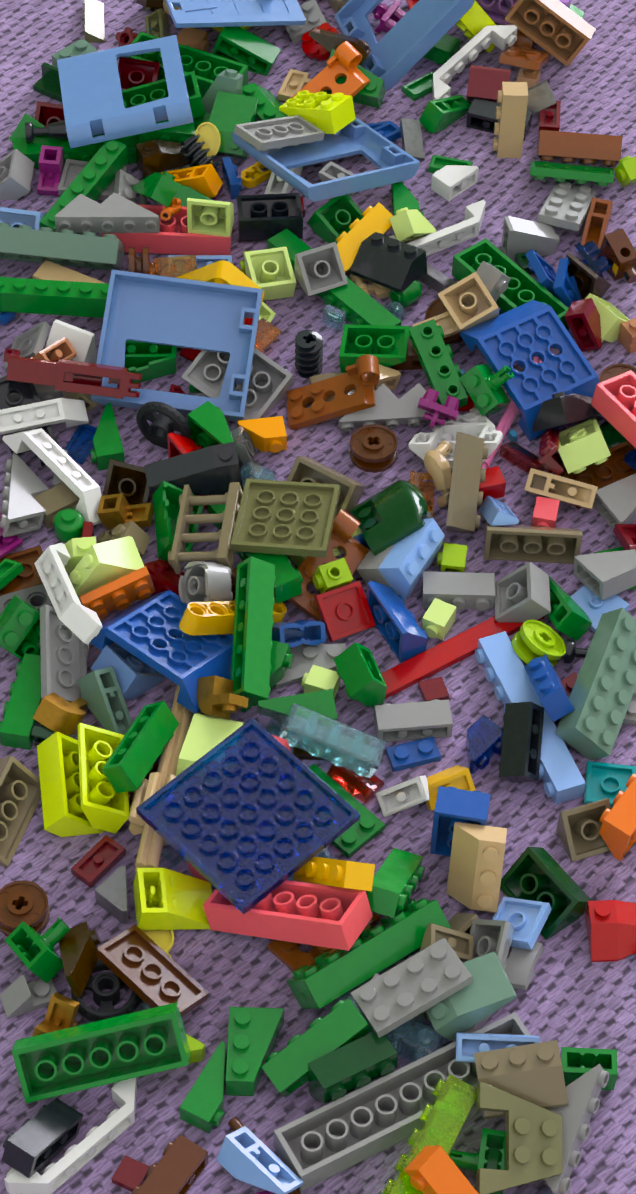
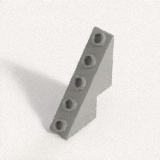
(111, 216)
(389, 410)
(19, 507)
(582, 1103)

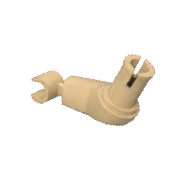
(440, 470)

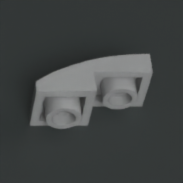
(521, 965)

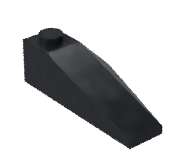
(564, 410)
(205, 470)

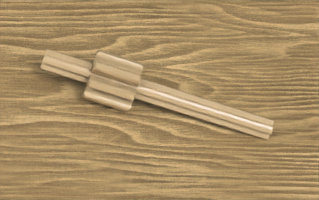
(151, 842)

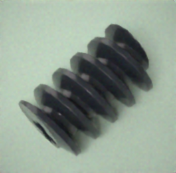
(196, 153)
(308, 353)

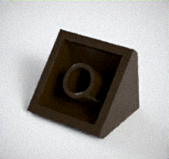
(587, 279)
(128, 480)

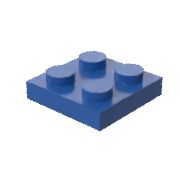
(545, 272)

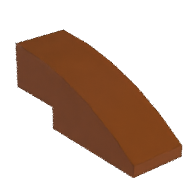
(597, 221)

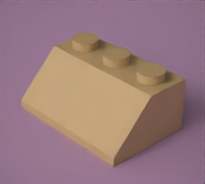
(476, 865)

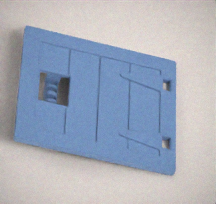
(235, 13)

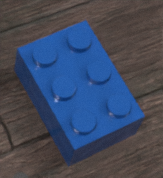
(456, 806)

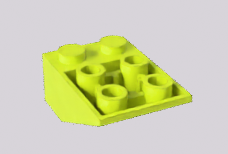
(322, 110)
(170, 900)

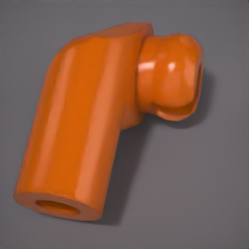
(173, 209)

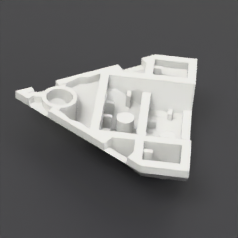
(470, 423)

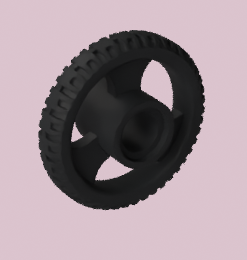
(162, 424)
(105, 1000)

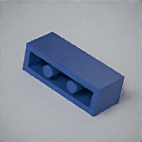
(549, 688)

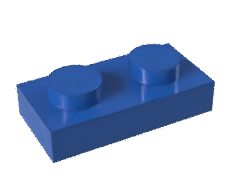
(230, 175)
(413, 754)

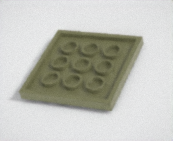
(285, 518)

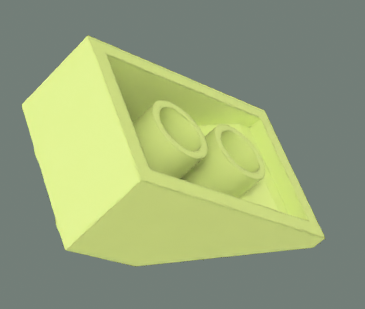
(582, 446)

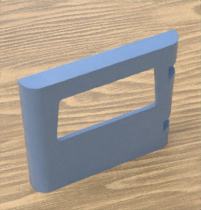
(406, 40)
(95, 98)
(393, 162)
(184, 316)

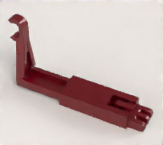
(72, 375)

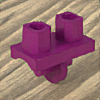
(386, 15)
(429, 404)

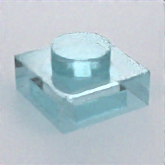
(334, 317)

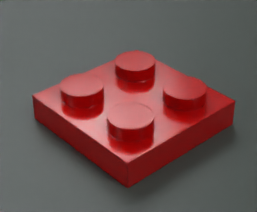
(344, 611)

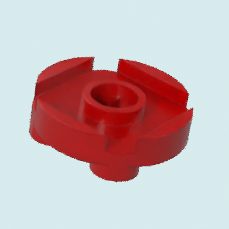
(312, 48)

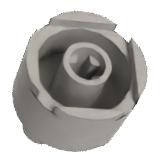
(205, 583)

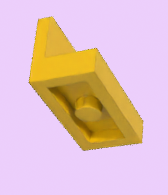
(455, 777)

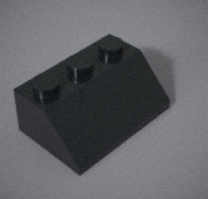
(268, 215)
(389, 262)

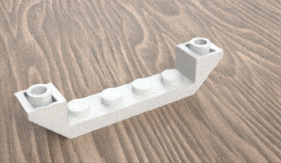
(499, 35)
(454, 234)
(43, 414)
(62, 466)
(76, 617)
(79, 1155)

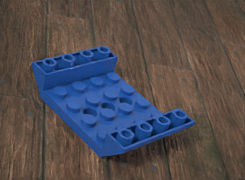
(528, 333)
(183, 659)

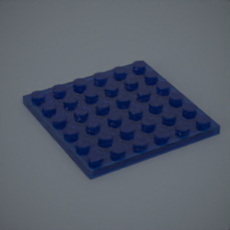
(248, 815)

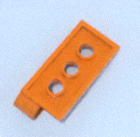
(340, 64)

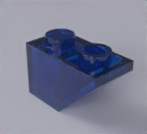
(482, 743)

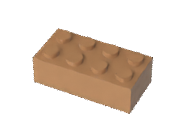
(551, 27)

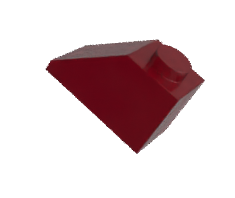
(585, 324)

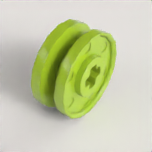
(537, 640)

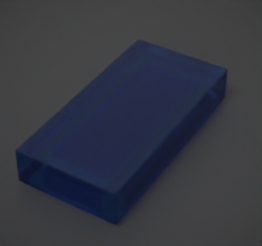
(81, 443)

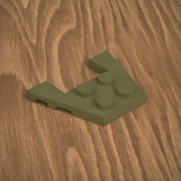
(531, 1141)

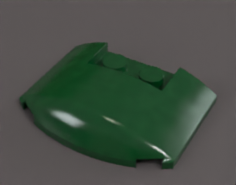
(391, 515)

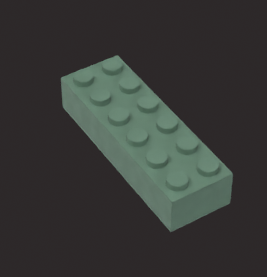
(61, 247)
(602, 687)

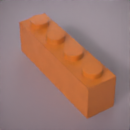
(436, 1173)

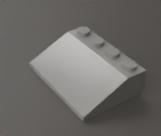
(266, 383)

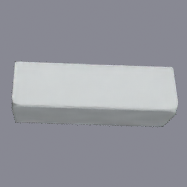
(403, 795)

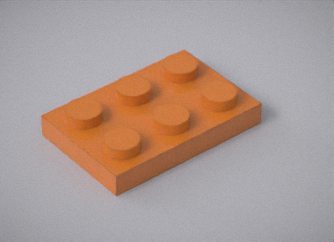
(119, 593)

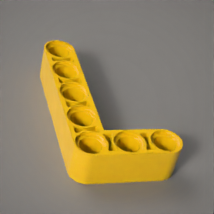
(223, 273)
(216, 617)

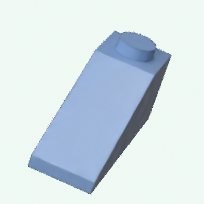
(255, 1163)

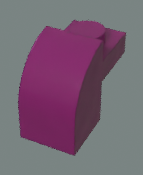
(51, 168)

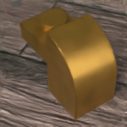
(116, 510)
(216, 697)
(60, 714)
(59, 1015)

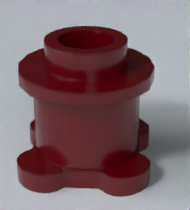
(125, 37)

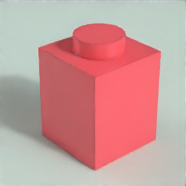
(545, 512)

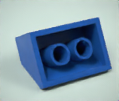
(395, 622)

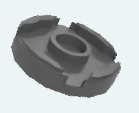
(244, 445)

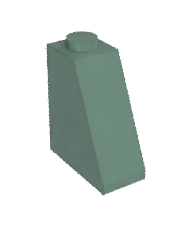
(226, 81)

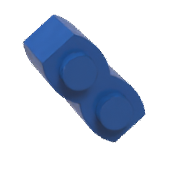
(299, 632)

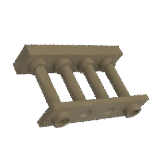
(224, 553)

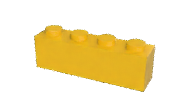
(374, 220)
(337, 873)

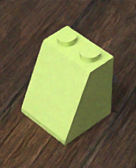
(104, 564)
(202, 736)

